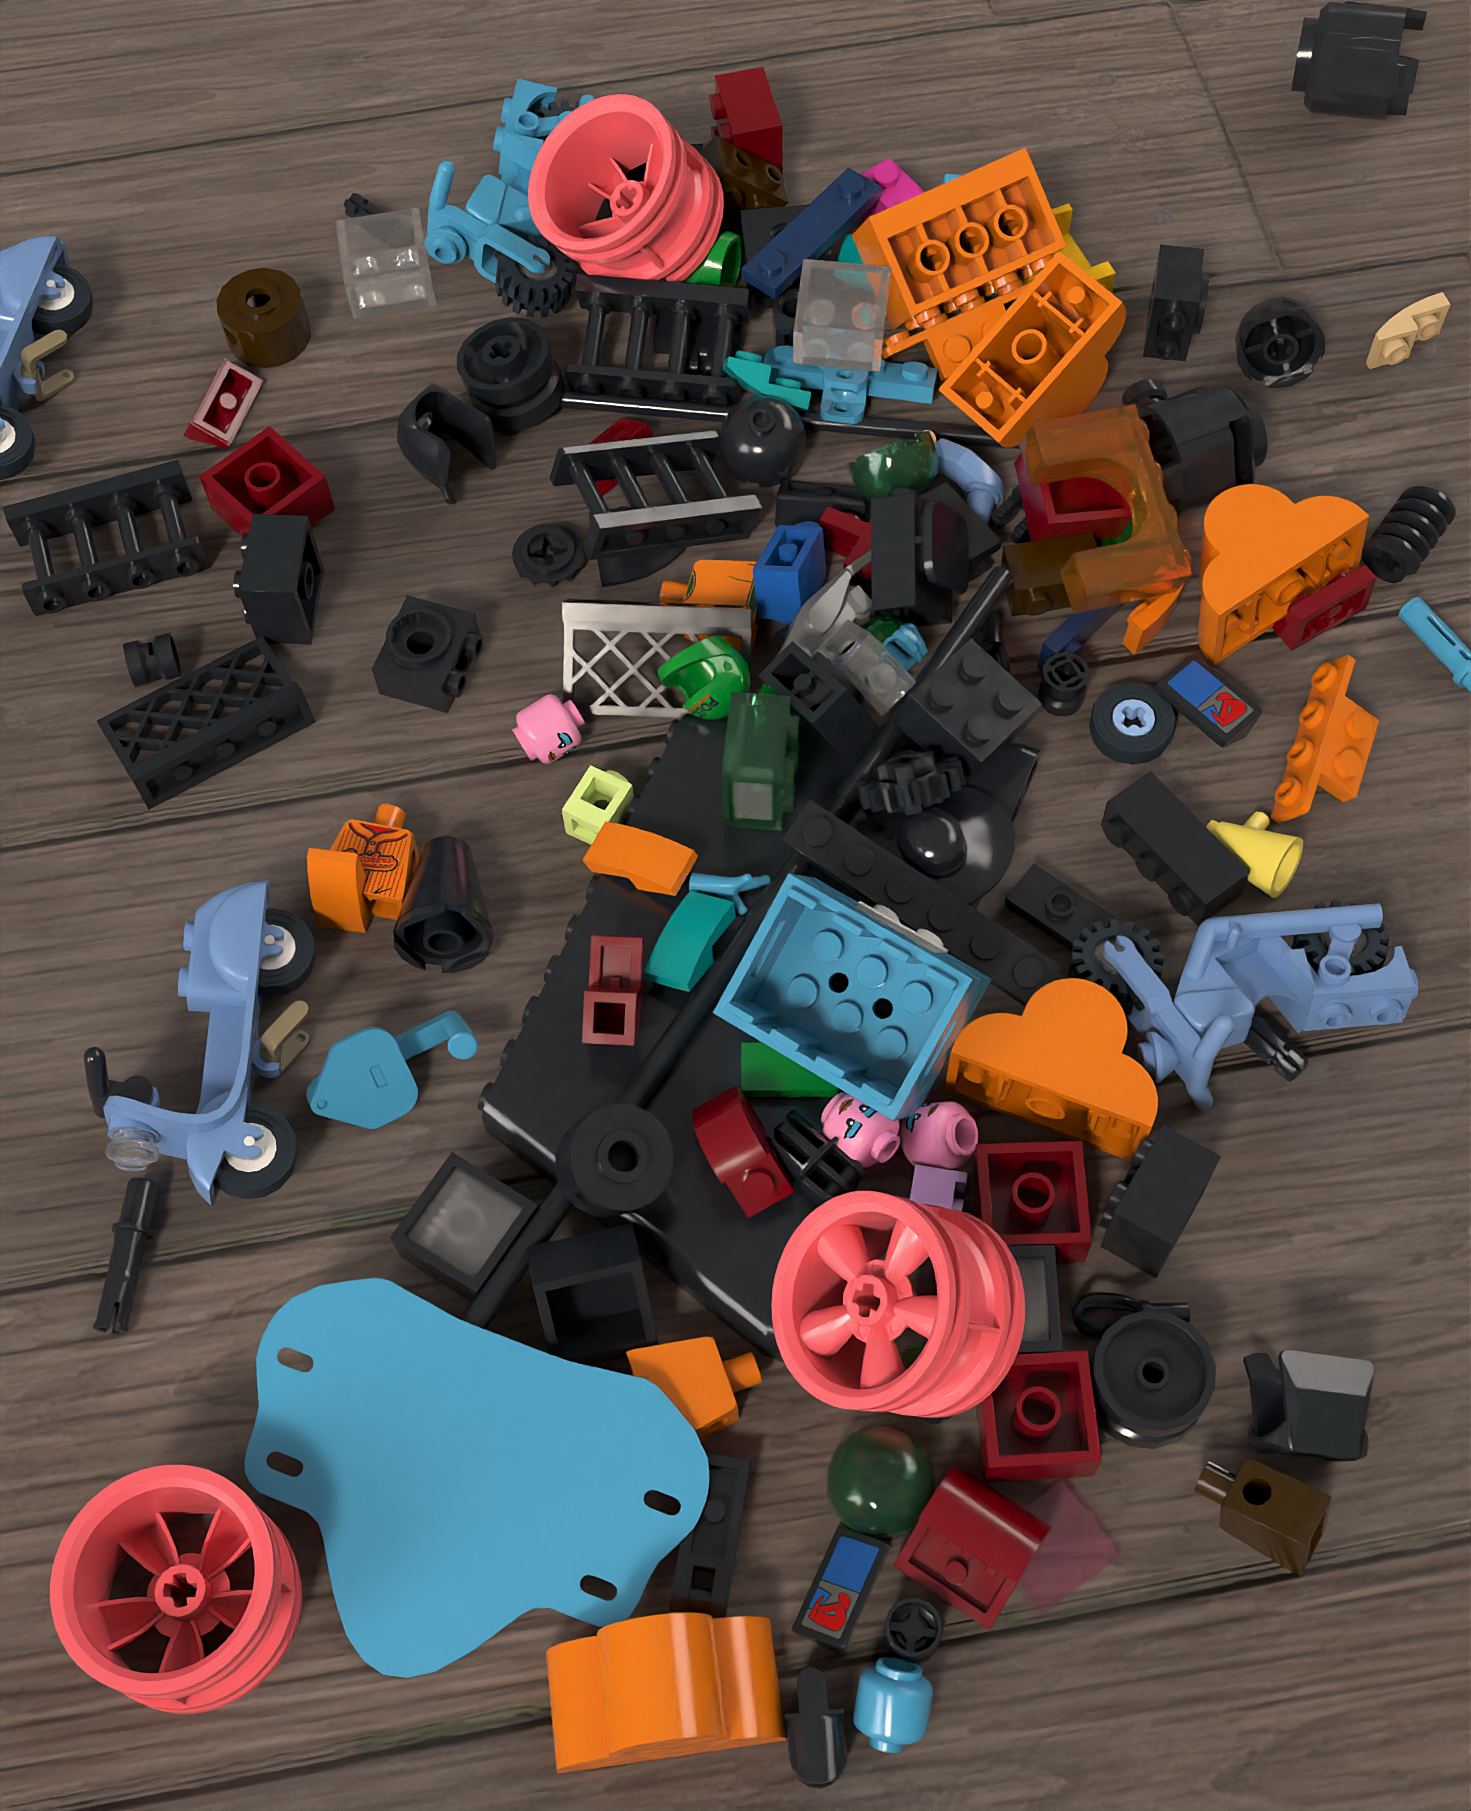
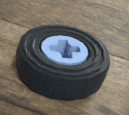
(1132, 744)

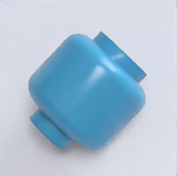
(893, 1704)

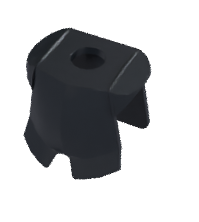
(446, 420)
(1309, 1405)

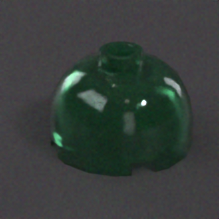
(897, 467)
(880, 1482)

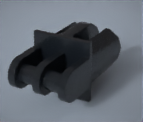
(808, 1154)
(815, 1733)

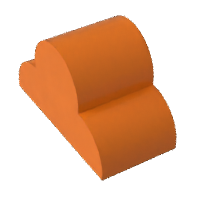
(1040, 355)
(1264, 555)
(1059, 1068)
(663, 1690)

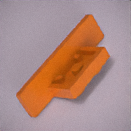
(954, 338)
(1329, 744)

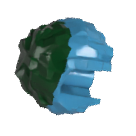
(899, 639)

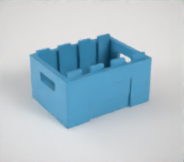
(789, 1004)

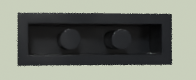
(1174, 849)

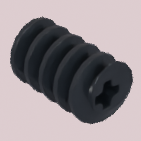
(1408, 533)

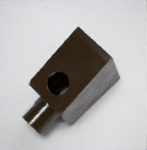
(1287, 1514)

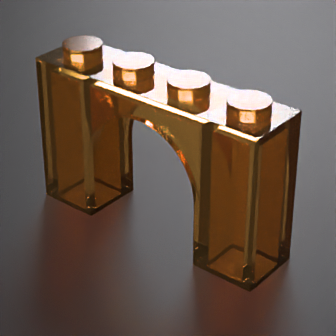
(1114, 450)

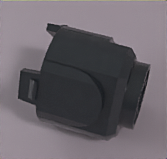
(1353, 61)
(1204, 444)

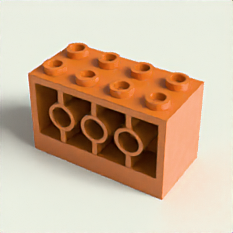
(962, 240)

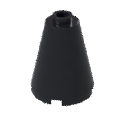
(444, 910)

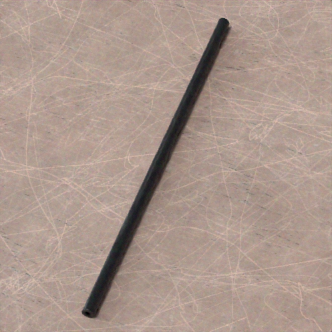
(811, 421)

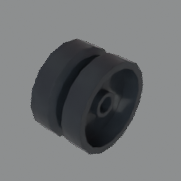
(511, 373)
(1147, 1348)

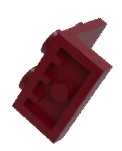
(1319, 612)

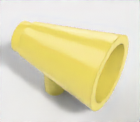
(1266, 854)

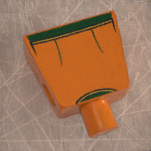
(717, 584)

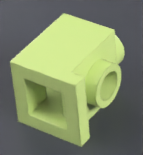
(596, 791)

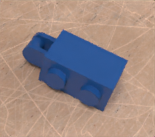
(789, 571)

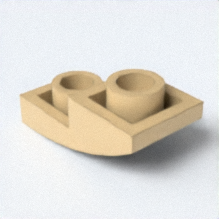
(1413, 323)

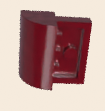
(972, 1546)

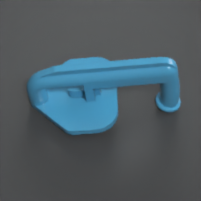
(367, 1071)

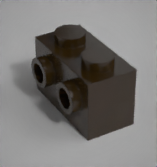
(745, 178)

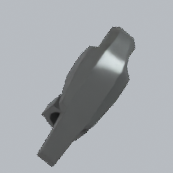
(830, 609)

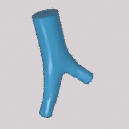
(726, 886)

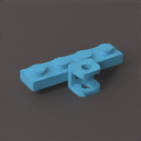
(849, 388)

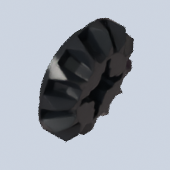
(530, 549)

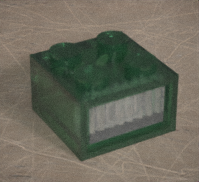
(759, 761)

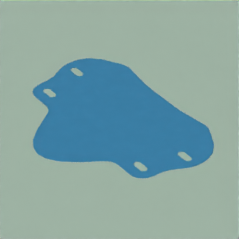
(463, 1472)

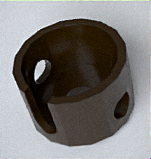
(272, 329)

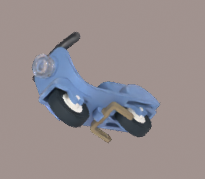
(38, 309)
(229, 1145)

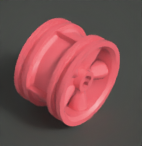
(656, 225)
(839, 1296)
(133, 1521)

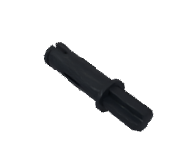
(127, 1255)

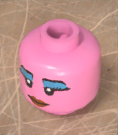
(548, 728)
(860, 1130)
(939, 1135)

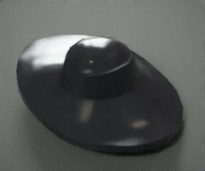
(954, 843)

